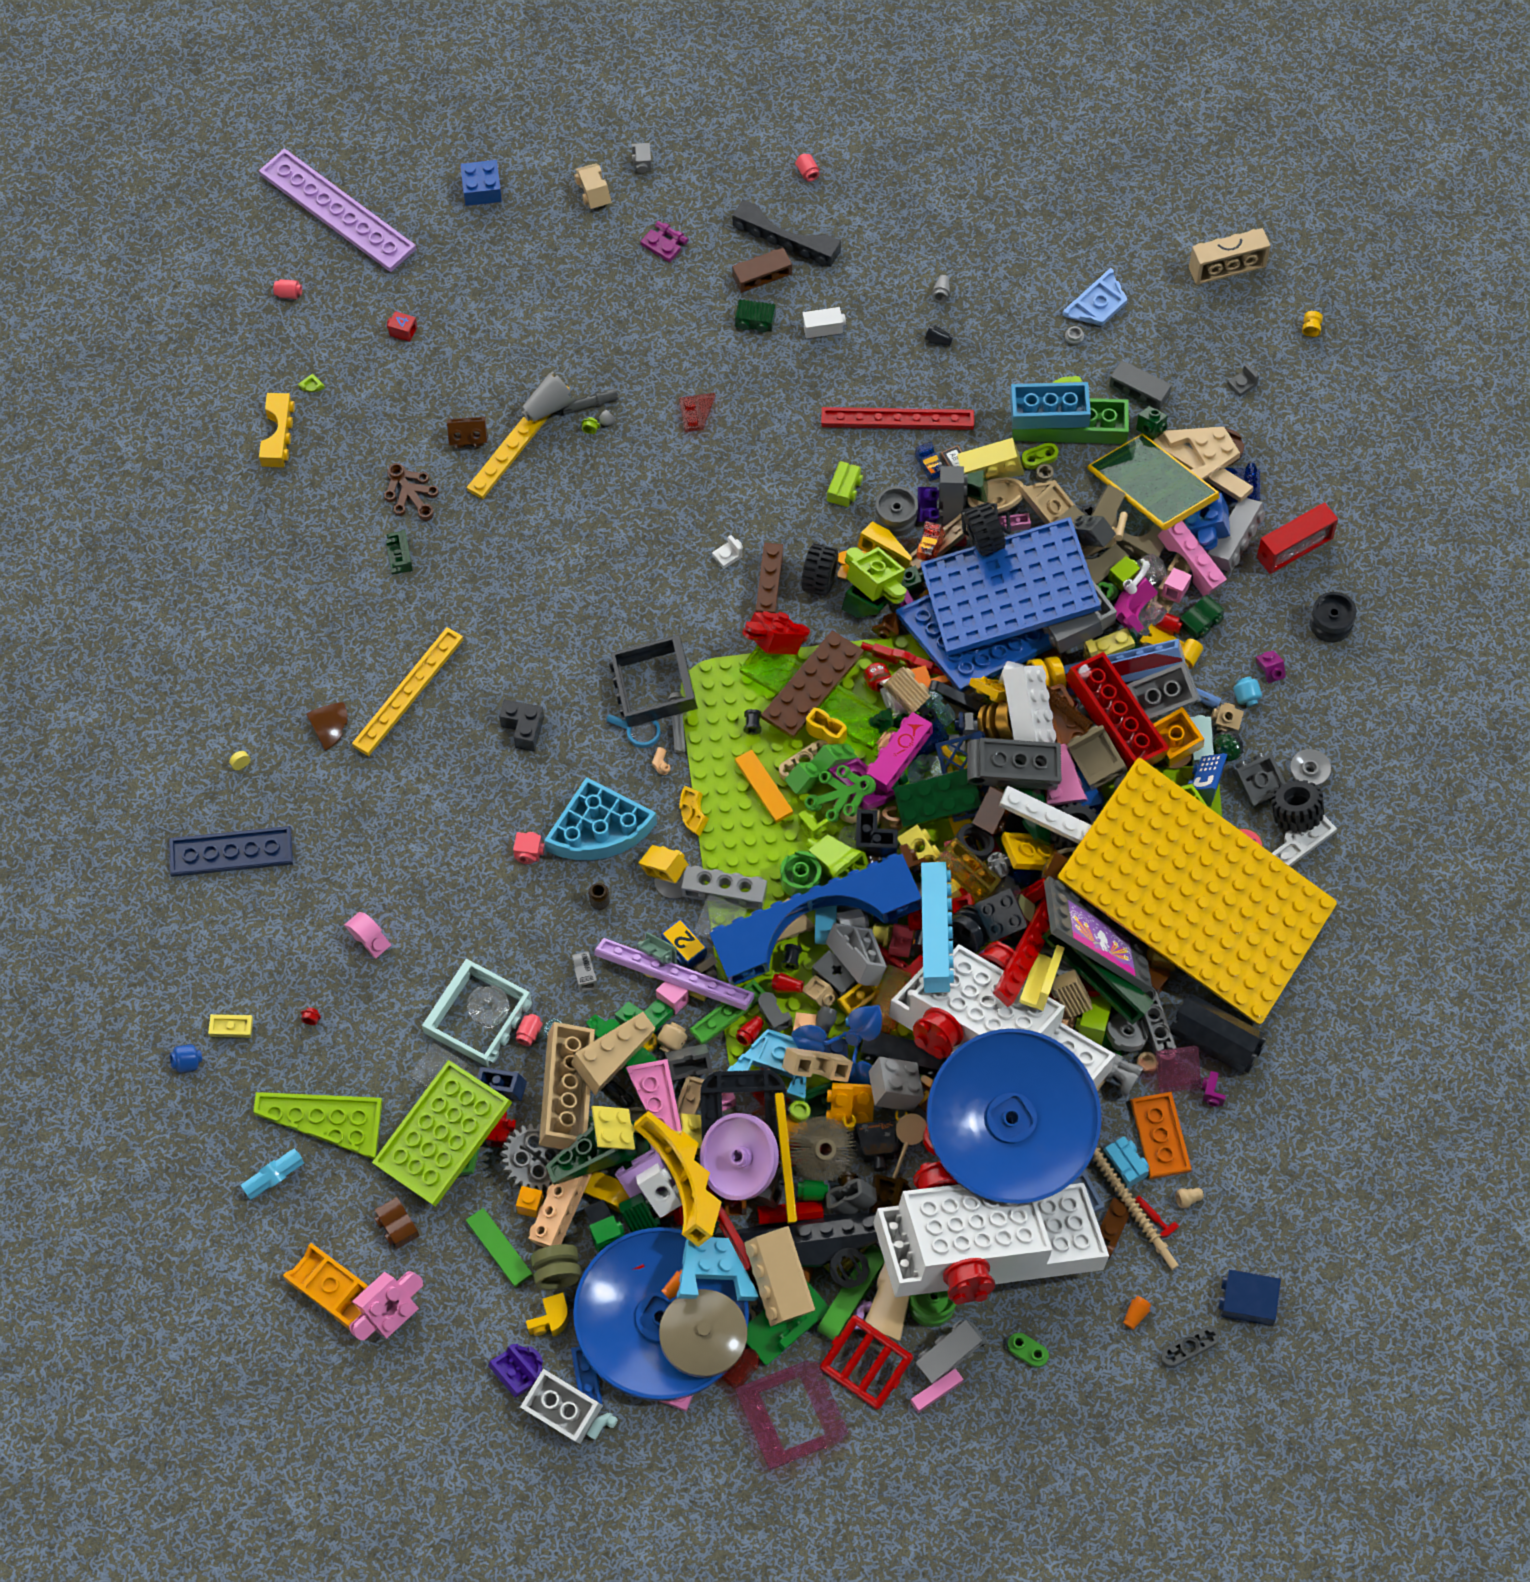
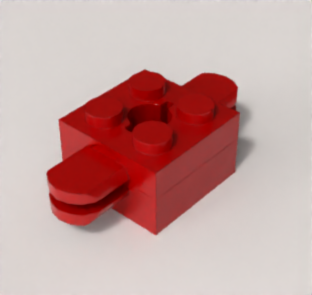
(776, 633)

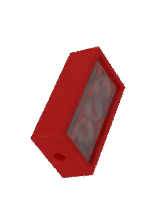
(1297, 538)

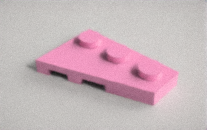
(1070, 788)

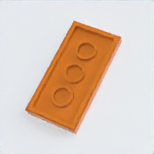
(1160, 1135)

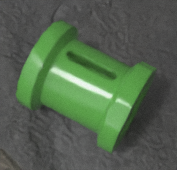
(1113, 591)

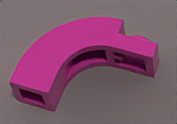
(1129, 605)

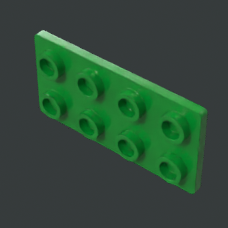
(773, 1340)

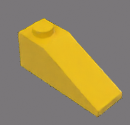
(878, 536)

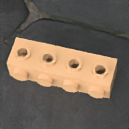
(558, 1211)

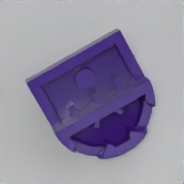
(517, 1368)

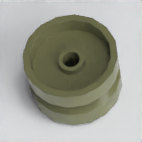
(556, 1267)

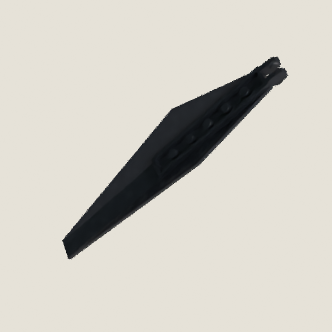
(822, 1237)

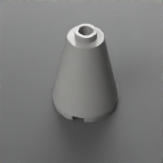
(547, 398)

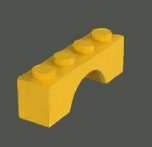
(274, 449)

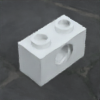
(663, 1201)

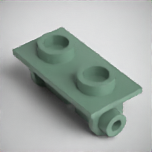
(659, 949)

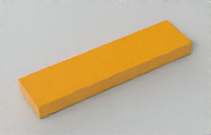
(764, 786)

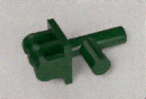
(884, 720)

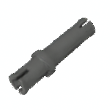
(592, 400)

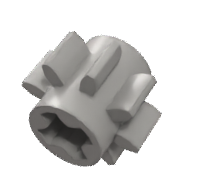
(999, 864)

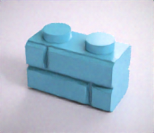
(1126, 1161)

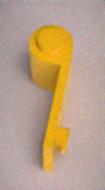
(1191, 648)
(607, 1188)

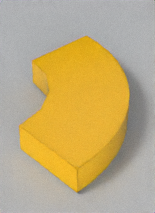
(691, 810)

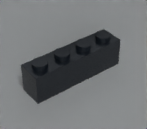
(901, 1049)

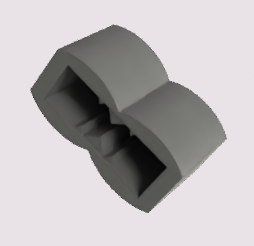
(851, 1197)

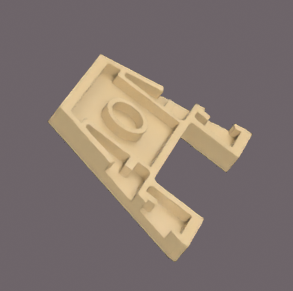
(1211, 446)

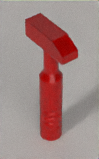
(1154, 1216)

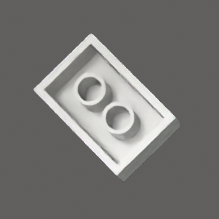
(561, 1406)

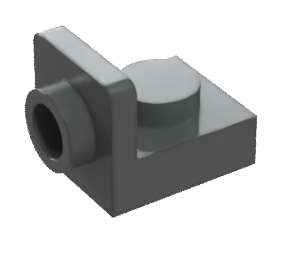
(1244, 381)

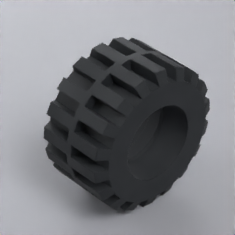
(985, 529)
(819, 569)
(1298, 806)
(1080, 812)

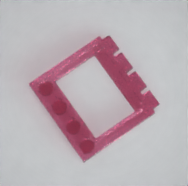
(761, 1423)

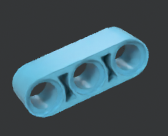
(824, 920)

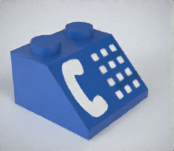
(1208, 775)

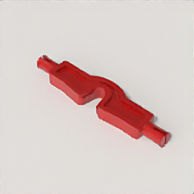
(895, 655)

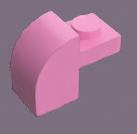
(367, 932)

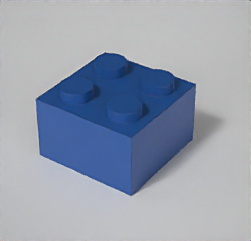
(481, 182)

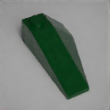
(860, 605)
(584, 1158)

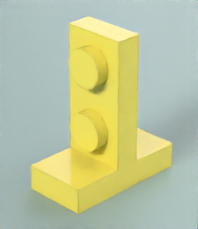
(1110, 644)

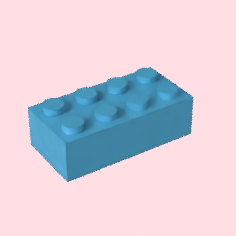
(1050, 405)

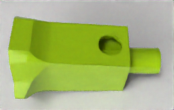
(836, 857)

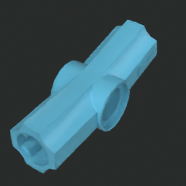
(272, 1173)

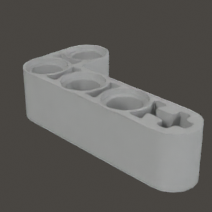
(1158, 1025)

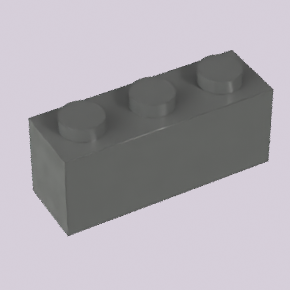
(1140, 385)

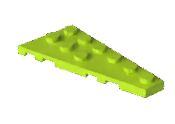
(334, 1119)

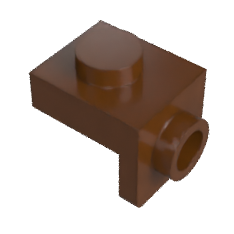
(889, 626)

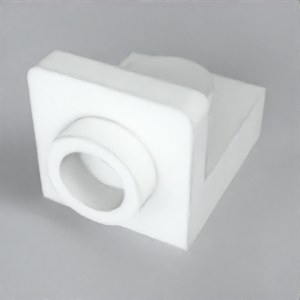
(728, 552)

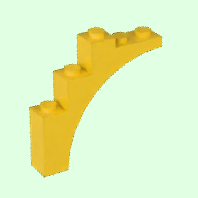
(678, 1153)

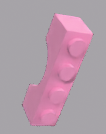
(1205, 572)

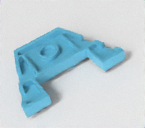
(770, 1052)
(714, 1260)

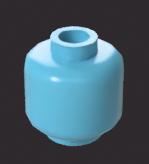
(1247, 691)

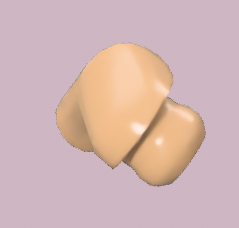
(659, 763)

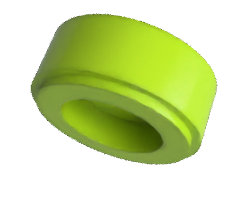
(799, 1111)

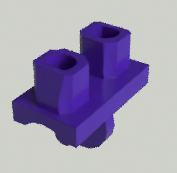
(927, 504)

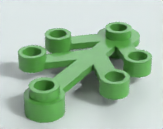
(842, 793)

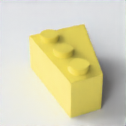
(996, 460)

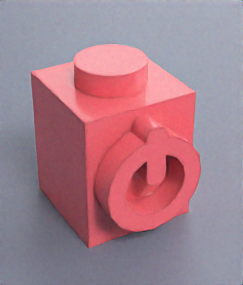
(528, 847)

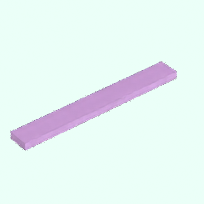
(674, 974)

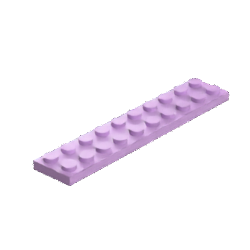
(337, 210)

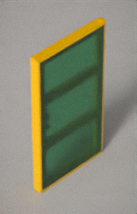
(1154, 481)

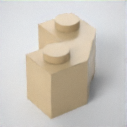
(593, 185)

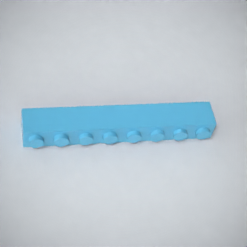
(935, 927)

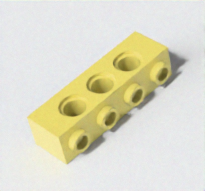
(917, 837)

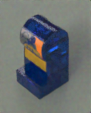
(928, 460)

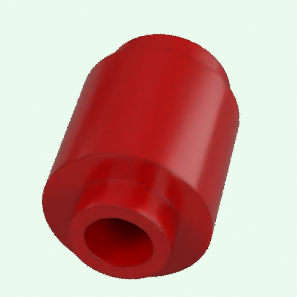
(1170, 624)

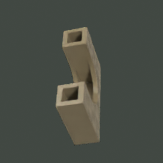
(1133, 545)
(1100, 566)

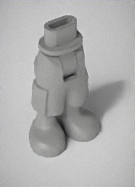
(1125, 1072)

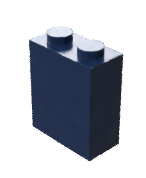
(1250, 1297)

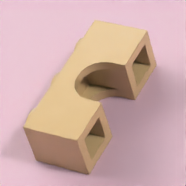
(808, 1062)

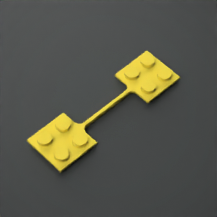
(615, 1129)

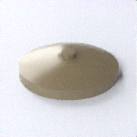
(703, 1334)

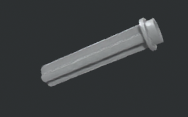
(678, 728)

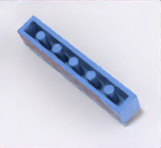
(1142, 662)

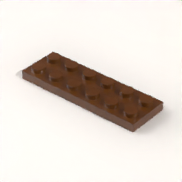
(812, 684)

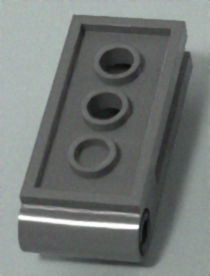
(995, 763)

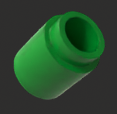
(812, 1190)

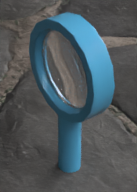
(641, 735)

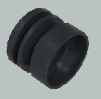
(968, 929)

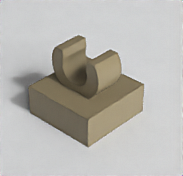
(706, 967)

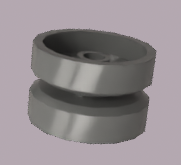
(896, 510)

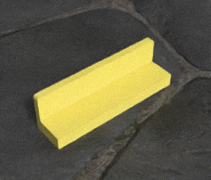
(1041, 979)

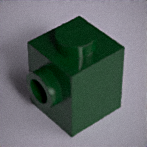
(913, 580)

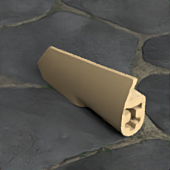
(887, 1311)

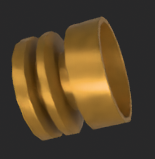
(995, 721)

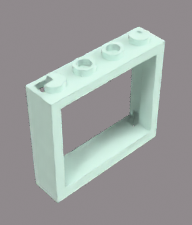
(451, 993)

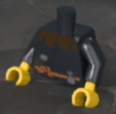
(874, 1140)

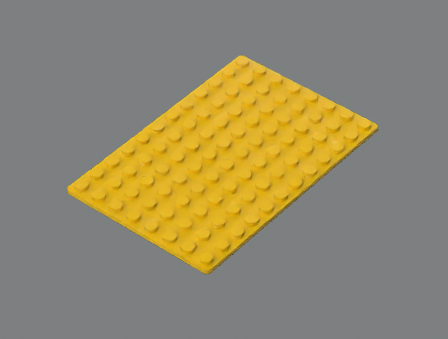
(1198, 891)

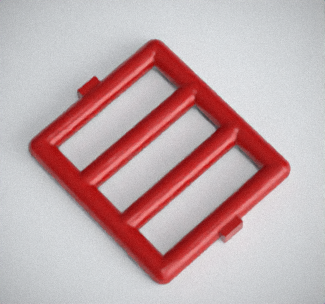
(889, 1346)

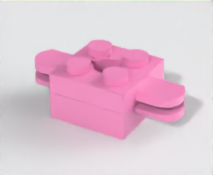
(379, 1298)

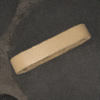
(807, 752)

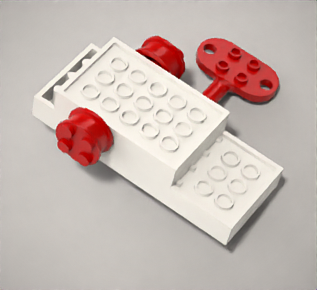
(951, 1018)
(968, 1244)

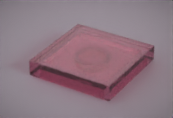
(1178, 1069)

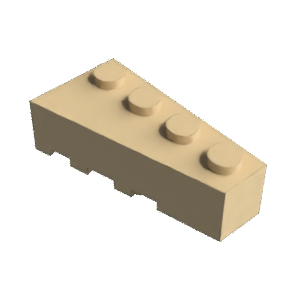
(611, 1052)

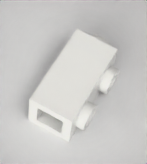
(823, 322)

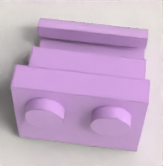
(628, 1177)

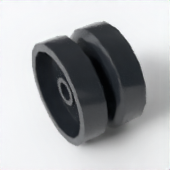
(1333, 617)

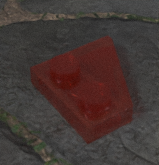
(695, 411)

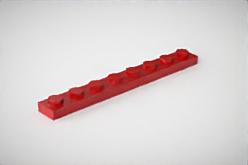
(897, 418)
(1023, 956)

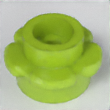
(590, 425)

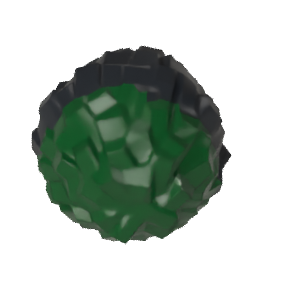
(1228, 743)

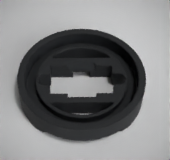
(837, 1258)

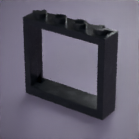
(645, 652)

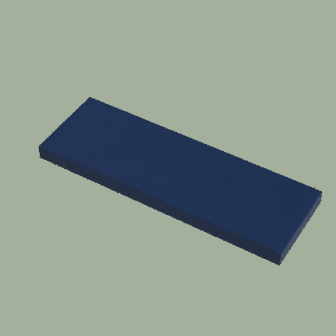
(230, 851)

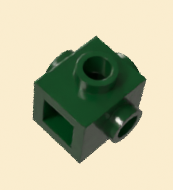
(1151, 422)

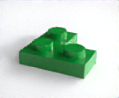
(657, 1013)

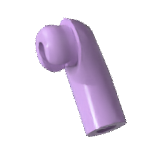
(862, 1308)

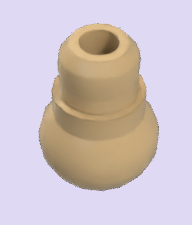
(1186, 1197)

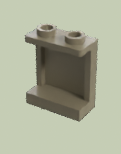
(1096, 757)

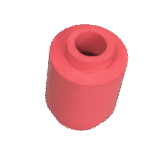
(807, 167)
(287, 289)
(528, 1029)

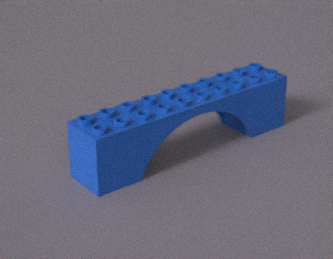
(880, 889)

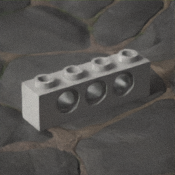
(752, 899)

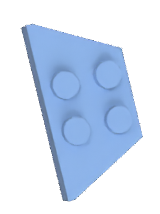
(1099, 301)

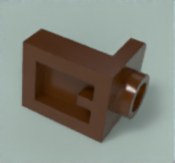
(912, 859)

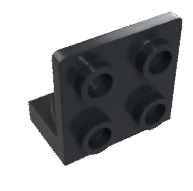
(1002, 914)

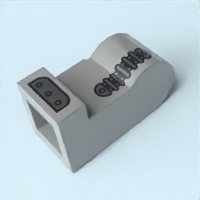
(584, 972)

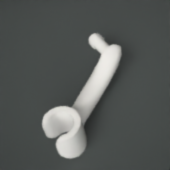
(1130, 585)

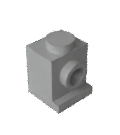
(641, 157)

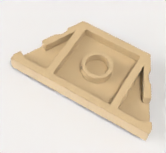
(1046, 500)

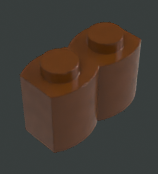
(396, 1223)

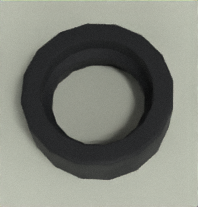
(981, 835)

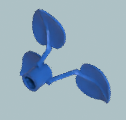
(864, 1024)

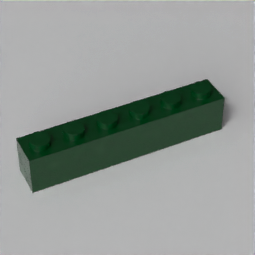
(1121, 994)

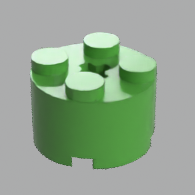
(800, 873)

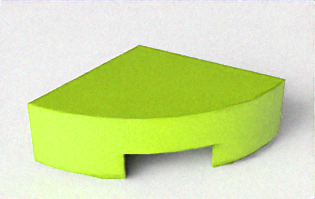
(311, 383)

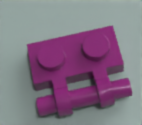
(661, 245)

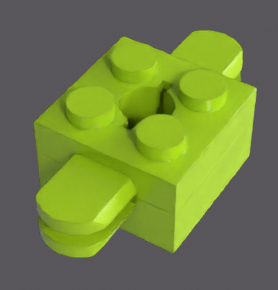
(876, 574)

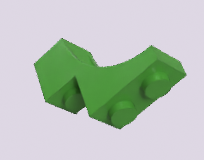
(806, 774)

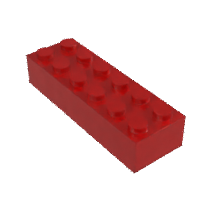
(1116, 708)

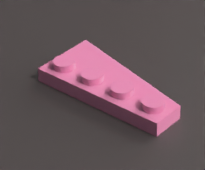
(656, 1091)

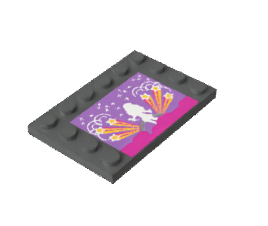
(1096, 934)

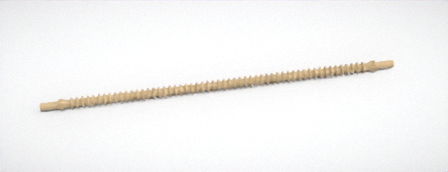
(1161, 1247)

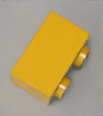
(663, 863)

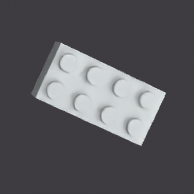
(1029, 704)

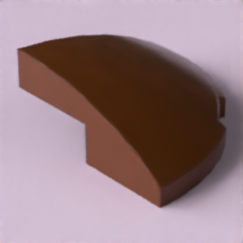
(329, 723)

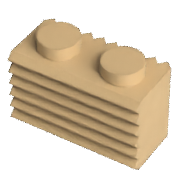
(907, 690)
(1071, 993)

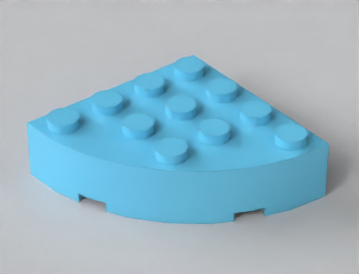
(598, 824)

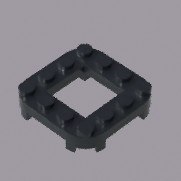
(740, 1082)

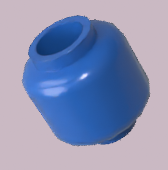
(185, 1058)

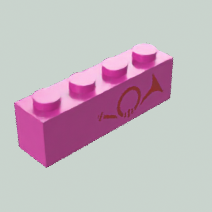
(900, 751)

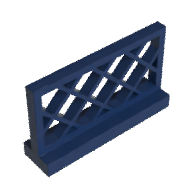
(976, 735)

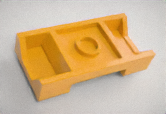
(327, 1284)

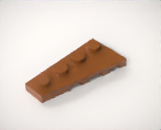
(1063, 726)

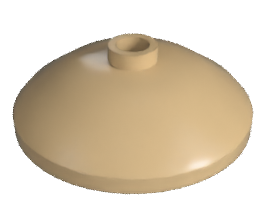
(1002, 492)

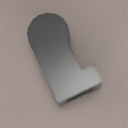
(772, 1014)

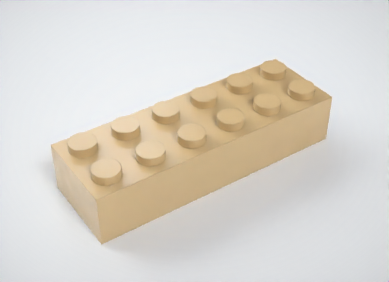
(564, 1090)

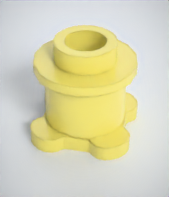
(882, 934)

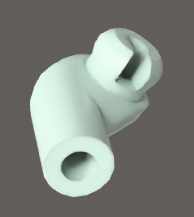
(600, 1422)

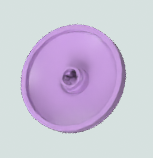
(739, 1156)

